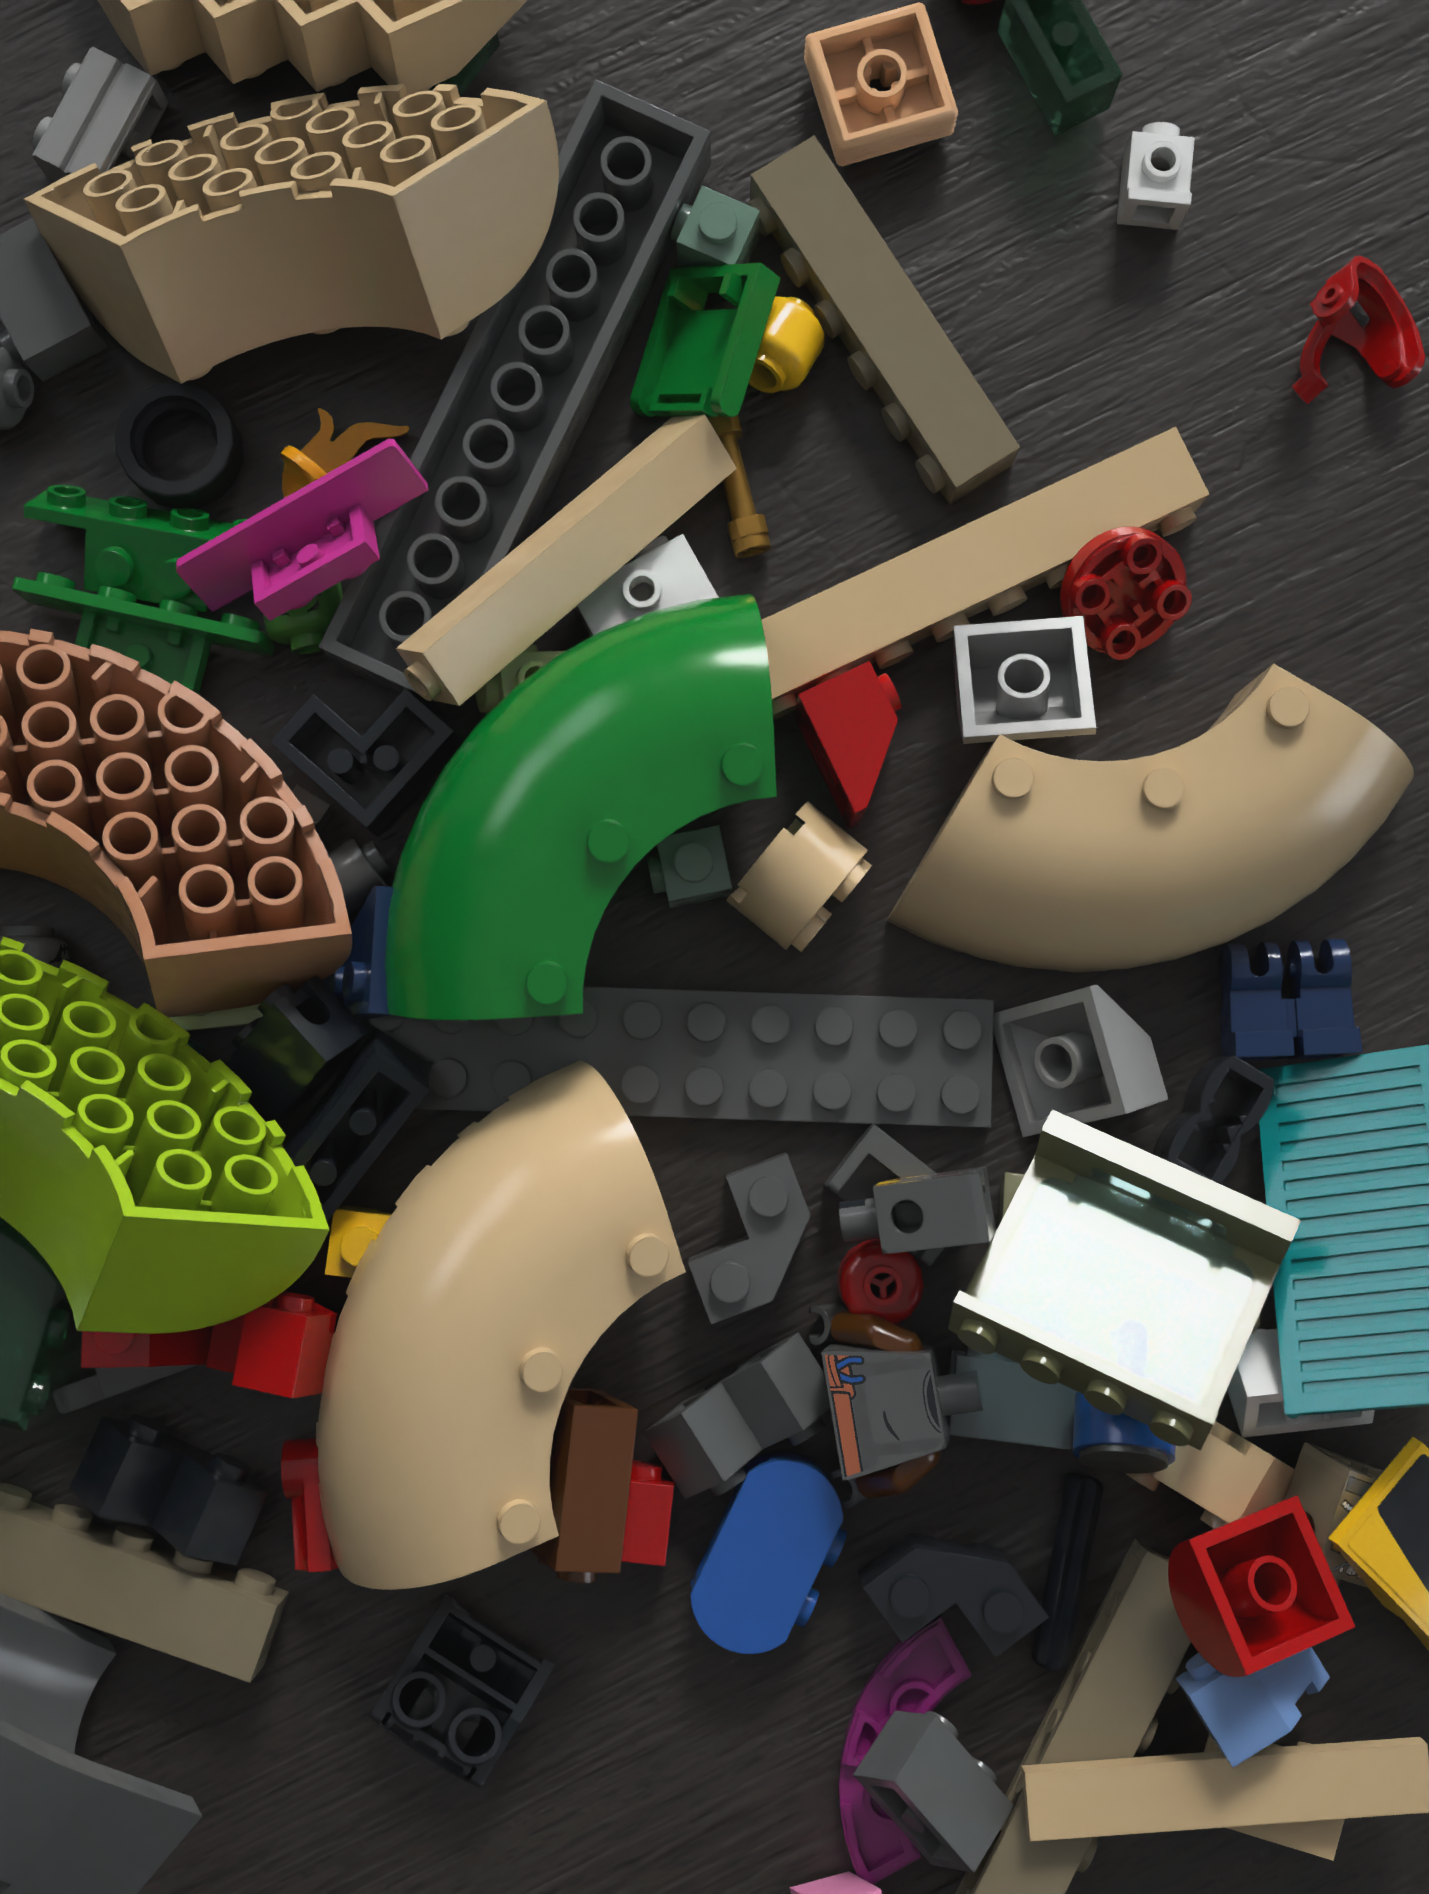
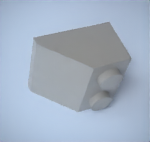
(1023, 680)

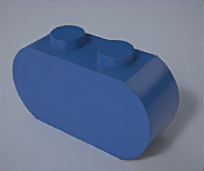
(768, 1553)

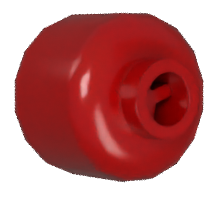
(858, 1272)

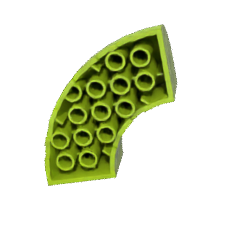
(139, 1160)

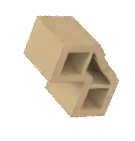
(1225, 1477)

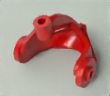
(1387, 341)

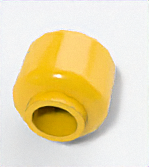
(787, 347)

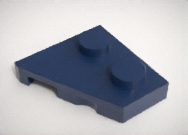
(362, 978)

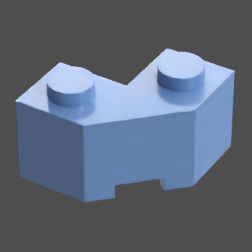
(1251, 1709)

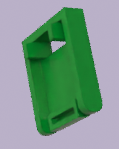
(703, 357)

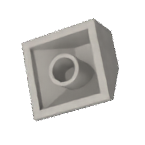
(1076, 1058)

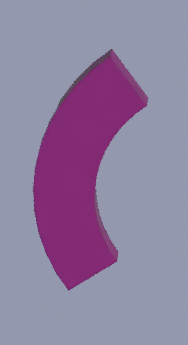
(906, 1680)

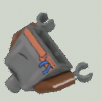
(887, 1401)

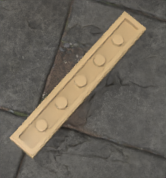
(1209, 1793)

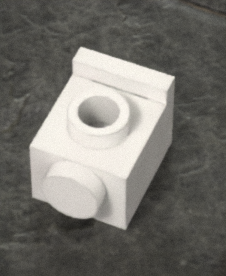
(1152, 195)

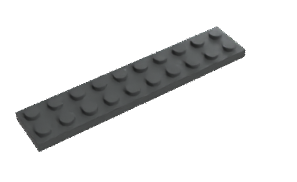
(728, 1055)

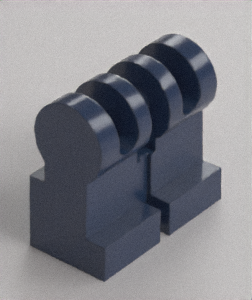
(1309, 1025)

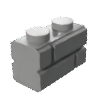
(99, 118)

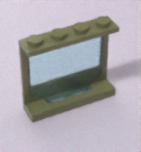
(1125, 1280)

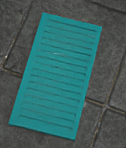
(1353, 1290)

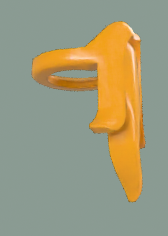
(323, 456)

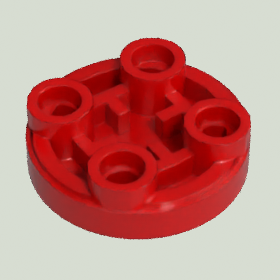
(1126, 589)

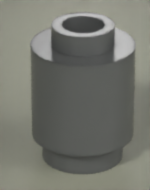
(359, 870)

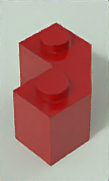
(276, 1346)

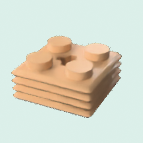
(905, 57)

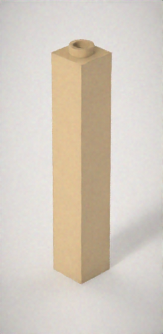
(565, 560)

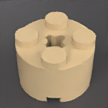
(797, 876)

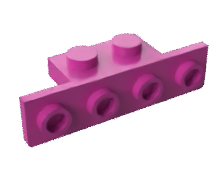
(307, 537)

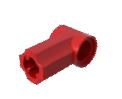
(301, 1485)

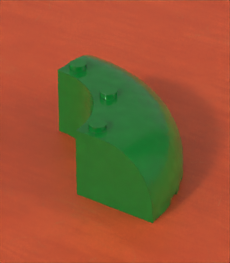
(565, 799)

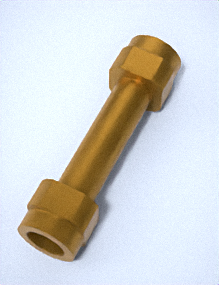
(747, 529)

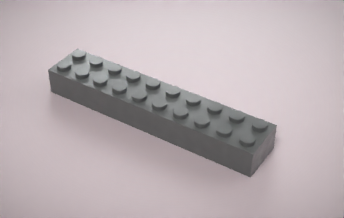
(526, 378)

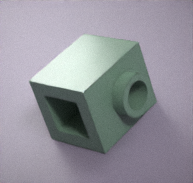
(715, 231)
(691, 867)

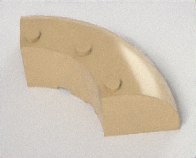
(308, 222)
(1160, 850)
(474, 1329)

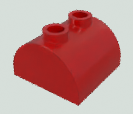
(1256, 1590)

